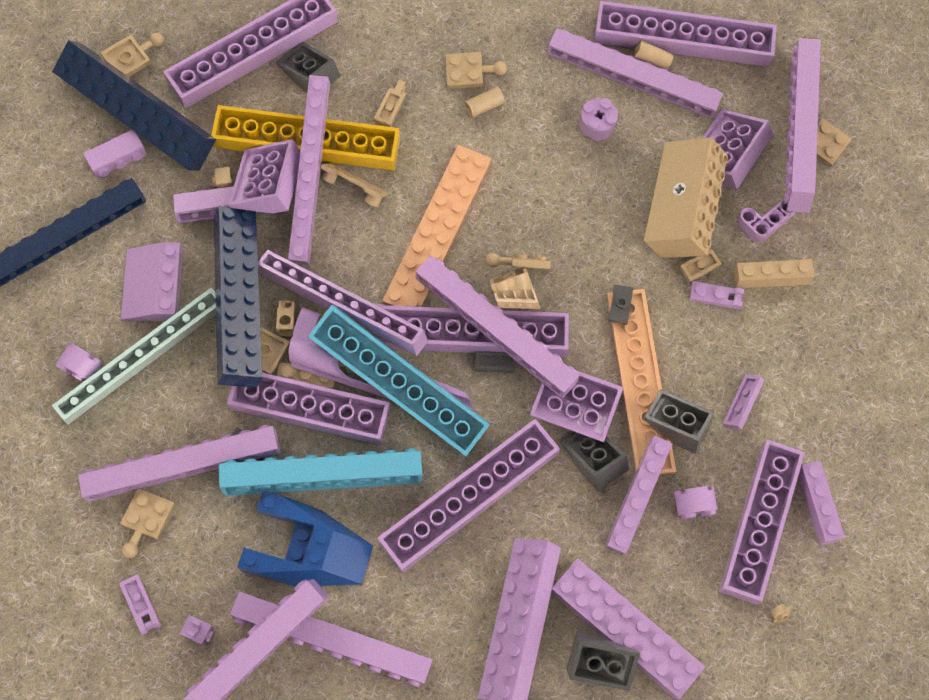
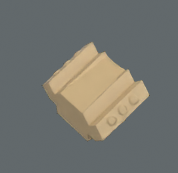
(515, 290)

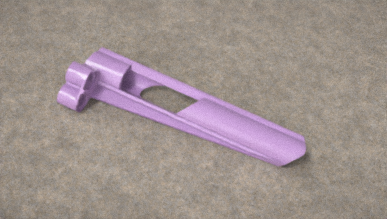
(312, 358)

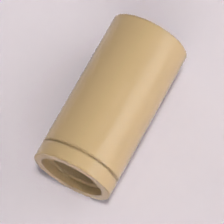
(653, 55)
(484, 102)

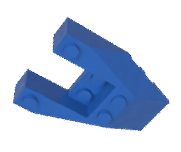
(318, 549)

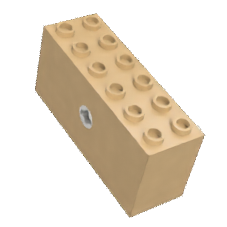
(686, 198)

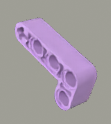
(763, 223)

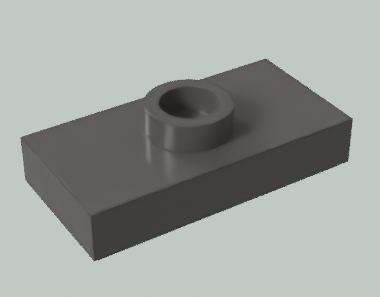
(620, 304)
(493, 362)

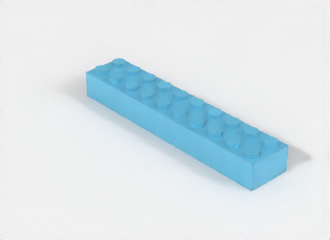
(399, 380)
(320, 472)

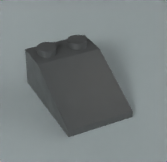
(307, 61)
(679, 420)
(596, 460)
(601, 661)

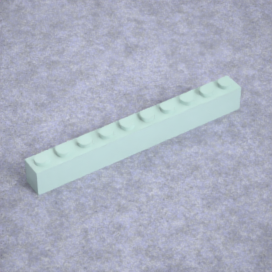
(136, 357)

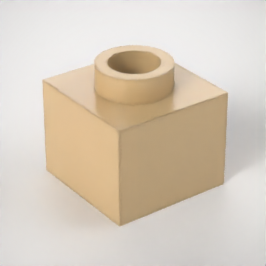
(222, 178)

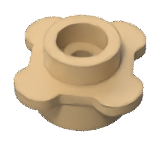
(780, 613)

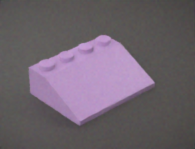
(742, 140)
(266, 178)
(152, 282)
(584, 409)

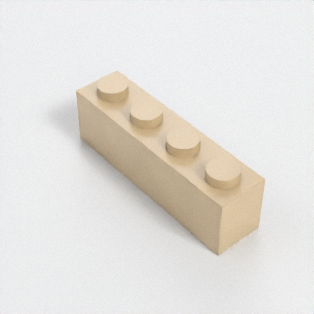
(773, 273)

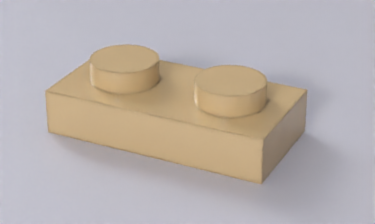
(700, 266)

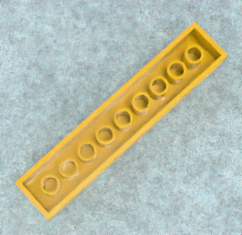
(343, 141)

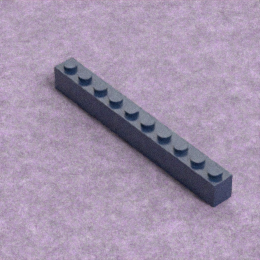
(69, 229)

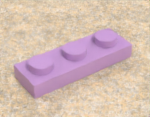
(743, 402)

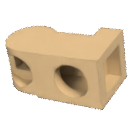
(285, 318)

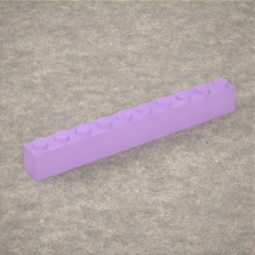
(635, 73)
(309, 170)
(327, 293)
(497, 327)
(178, 464)
(341, 642)

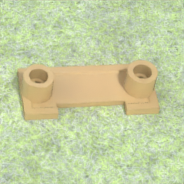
(374, 194)

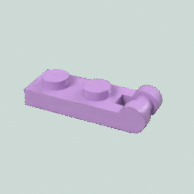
(716, 295)
(139, 603)

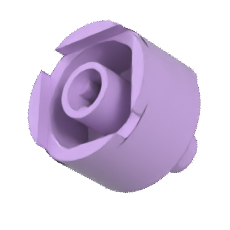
(598, 119)
(78, 362)
(696, 501)

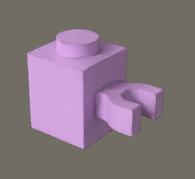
(197, 631)

